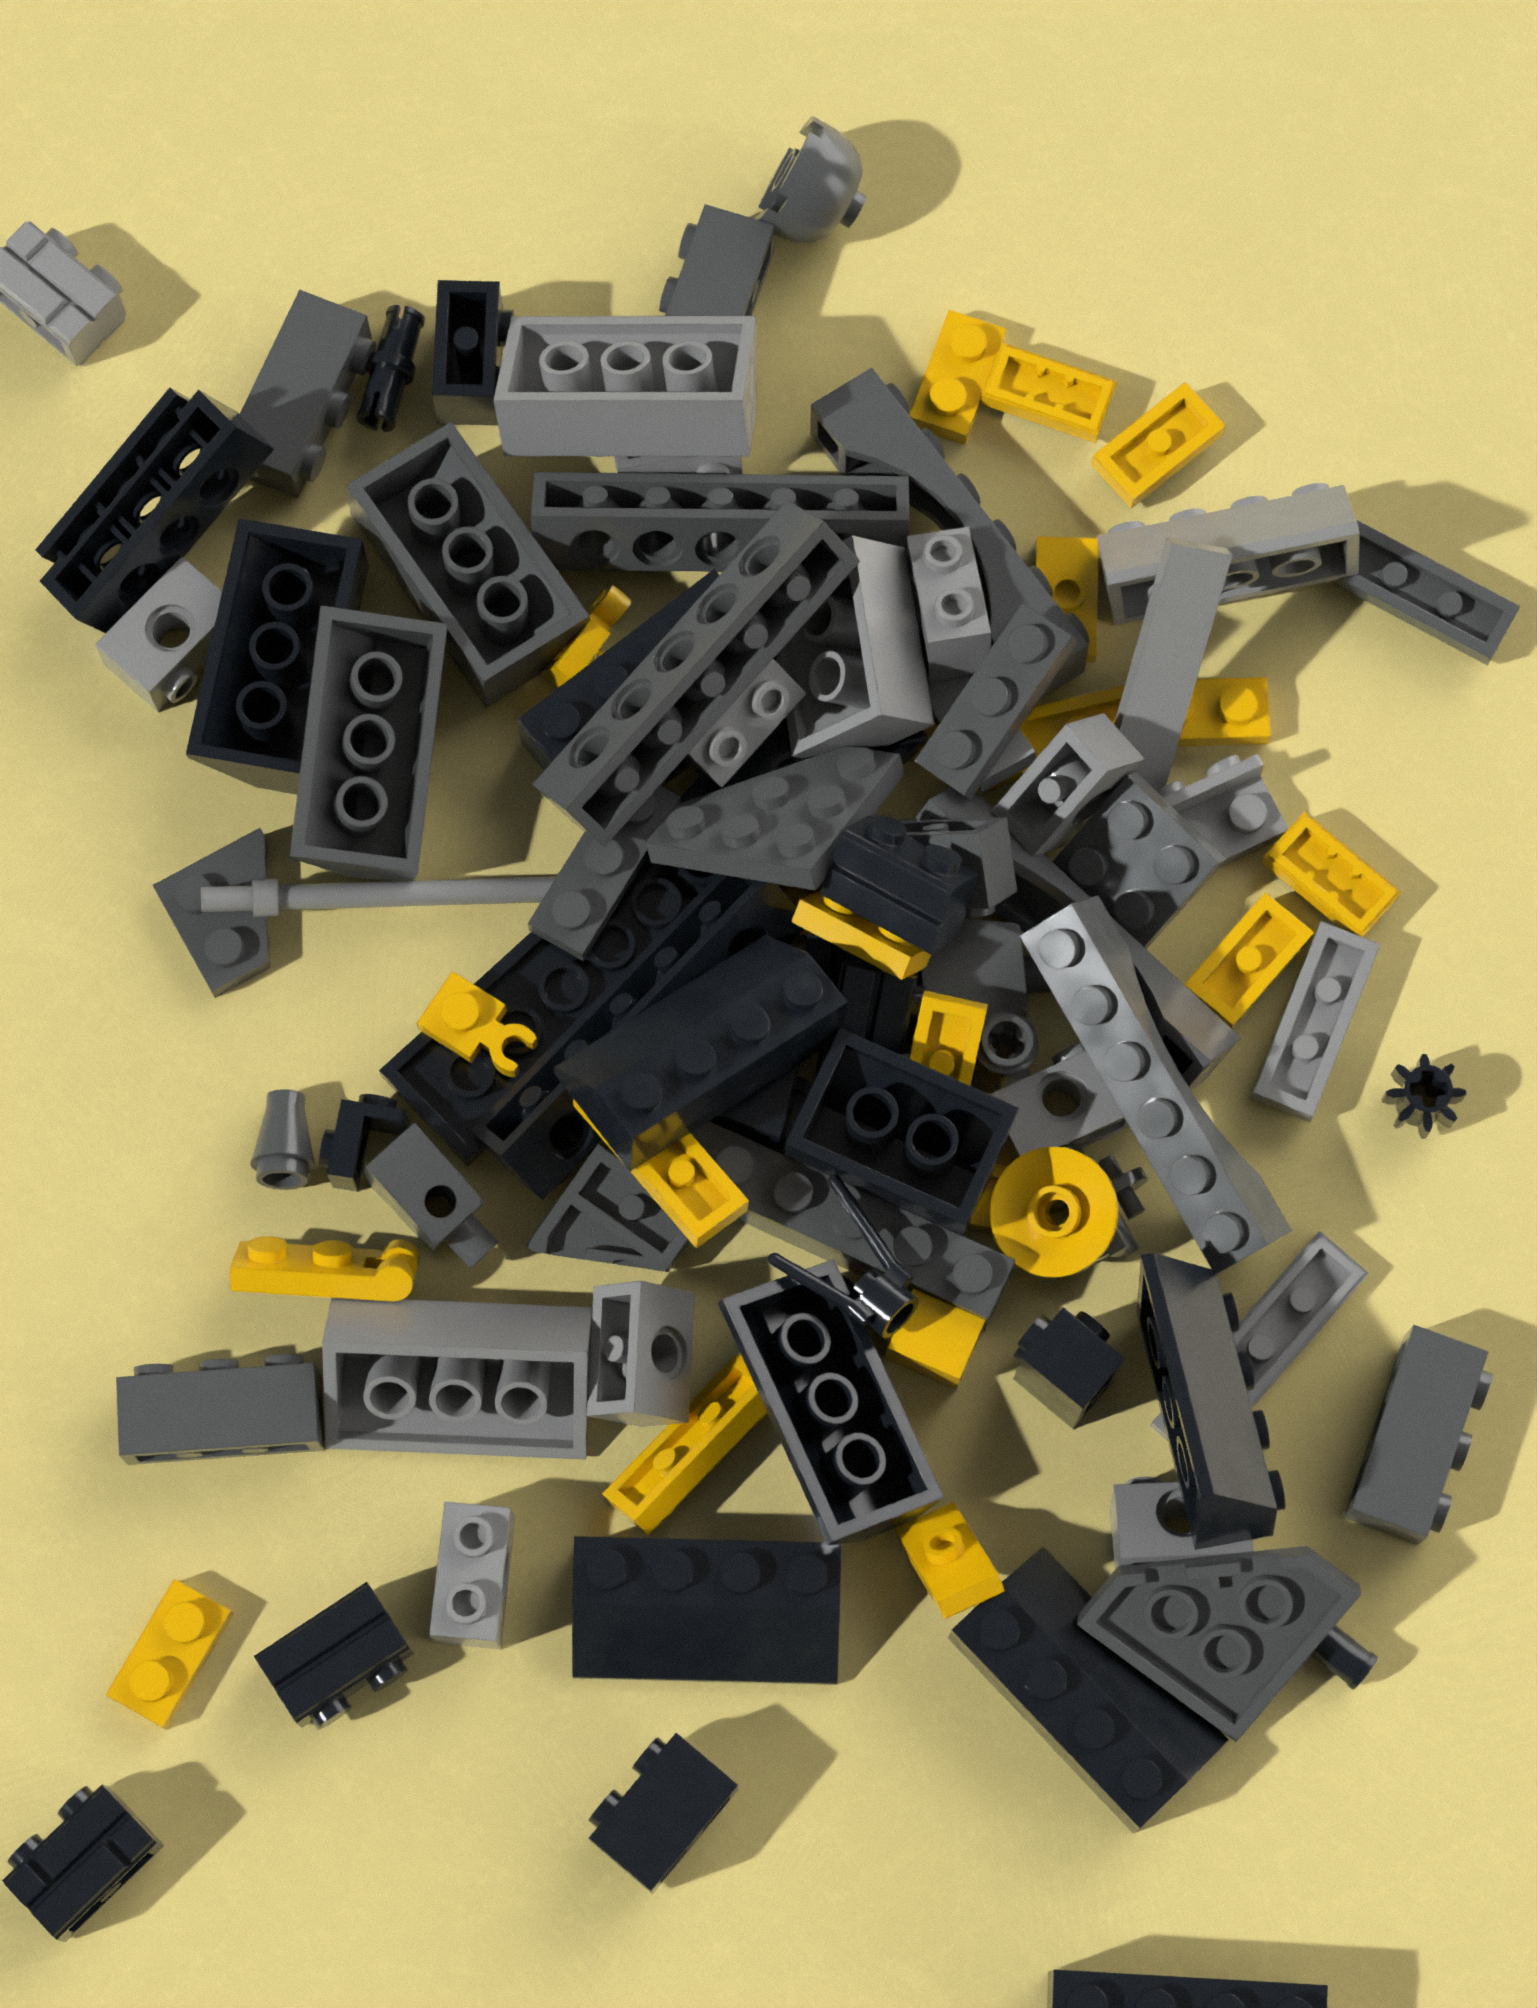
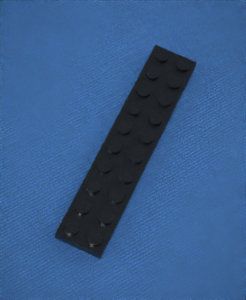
(553, 988)

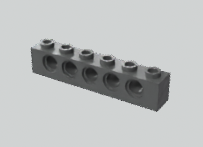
(698, 518)
(696, 672)

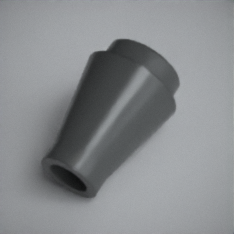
(1013, 1031)
(283, 1144)

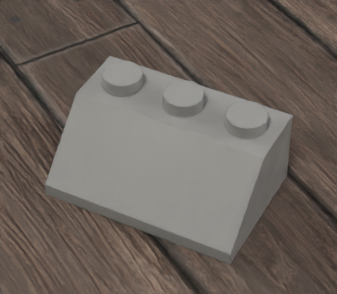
(860, 660)

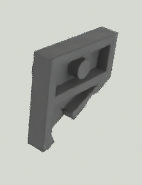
(222, 944)
(609, 1220)

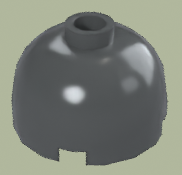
(814, 186)

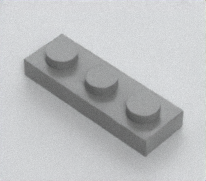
(1315, 1021)

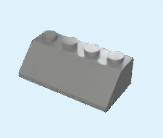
(628, 386)
(1272, 544)
(457, 1377)

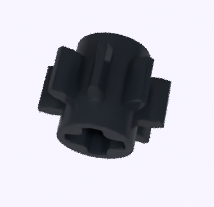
(1411, 1108)

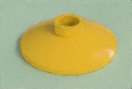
(1023, 1203)

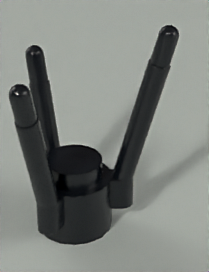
(875, 1298)

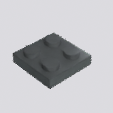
(1139, 859)

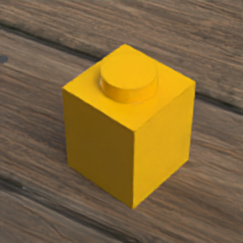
(936, 1340)

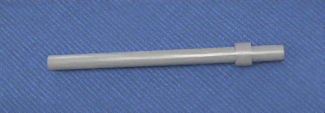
(268, 897)

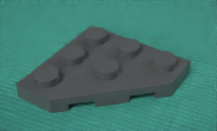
(780, 822)
(1221, 1626)

